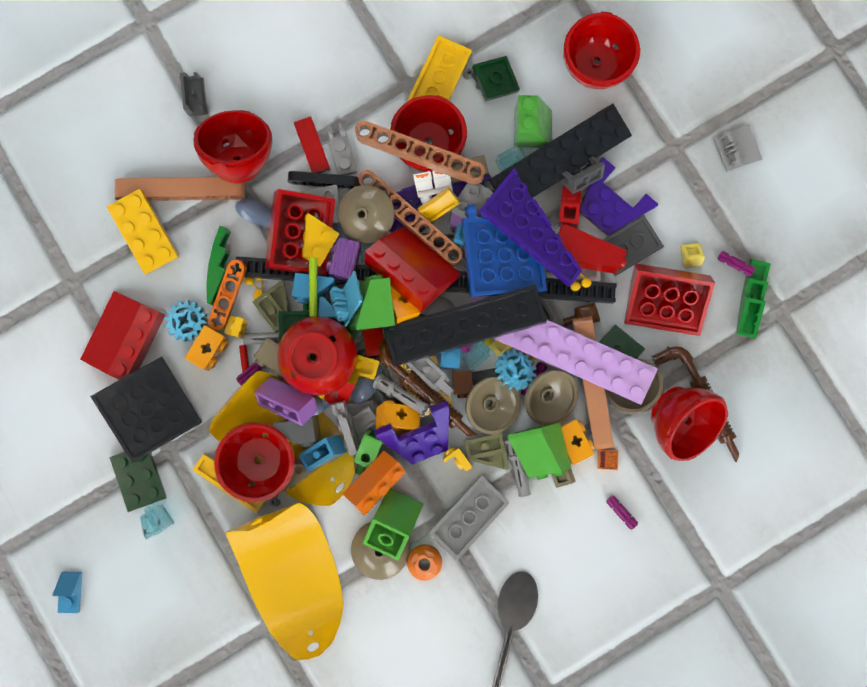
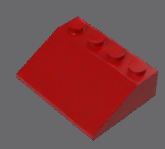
(288, 228)
(411, 266)
(668, 299)
(122, 336)

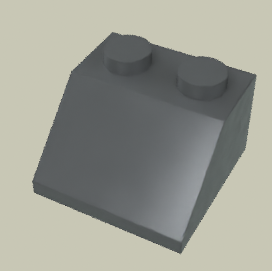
(304, 435)

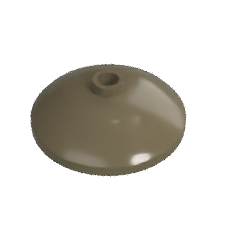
(378, 214)
(556, 403)
(630, 407)
(501, 411)
(373, 565)

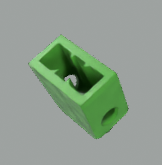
(369, 445)

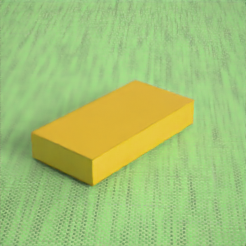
(439, 205)

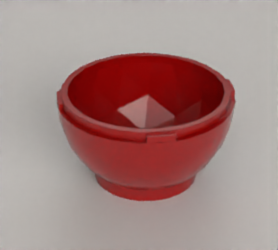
(594, 39)
(431, 119)
(247, 149)
(334, 359)
(688, 439)
(237, 465)

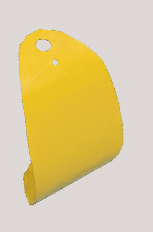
(317, 487)
(291, 578)

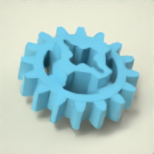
(181, 329)
(515, 369)

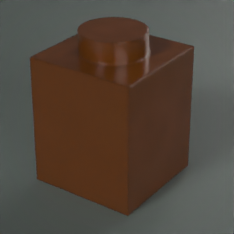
(462, 383)

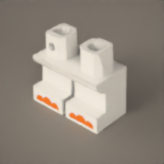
(424, 184)

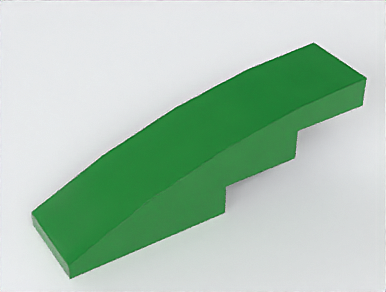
(216, 264)
(752, 300)

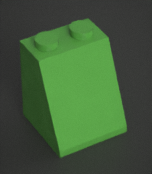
(532, 122)
(376, 305)
(541, 450)
(393, 524)

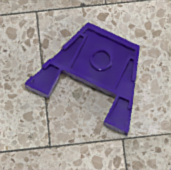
(608, 209)
(420, 442)

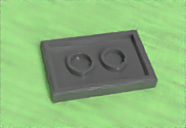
(637, 239)

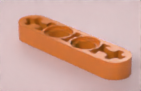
(229, 295)

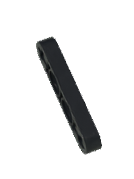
(322, 179)

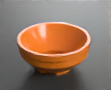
(424, 552)

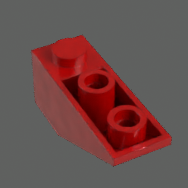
(569, 208)

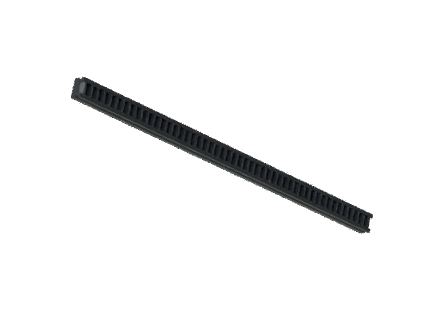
(556, 290)

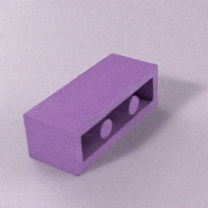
(286, 401)

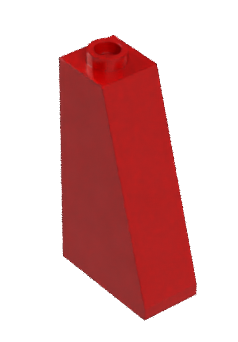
(591, 251)

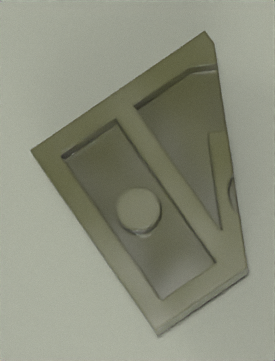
(271, 302)
(487, 450)

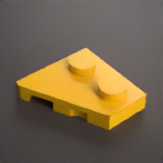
(317, 239)

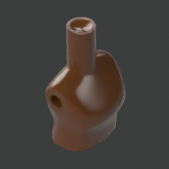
(583, 311)

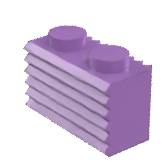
(344, 259)

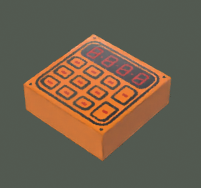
(607, 459)

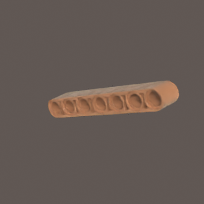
(413, 145)
(181, 188)
(420, 221)
(595, 395)

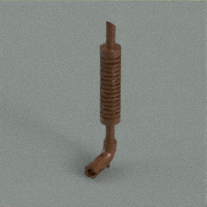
(676, 352)
(422, 389)

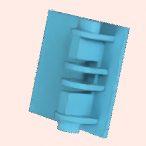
(346, 300)

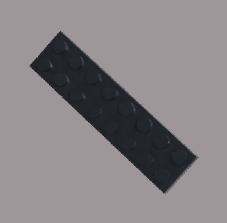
(568, 151)
(465, 325)

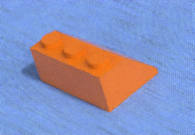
(374, 483)

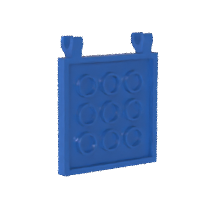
(495, 261)

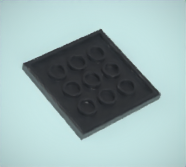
(146, 409)

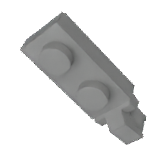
(431, 375)
(346, 426)

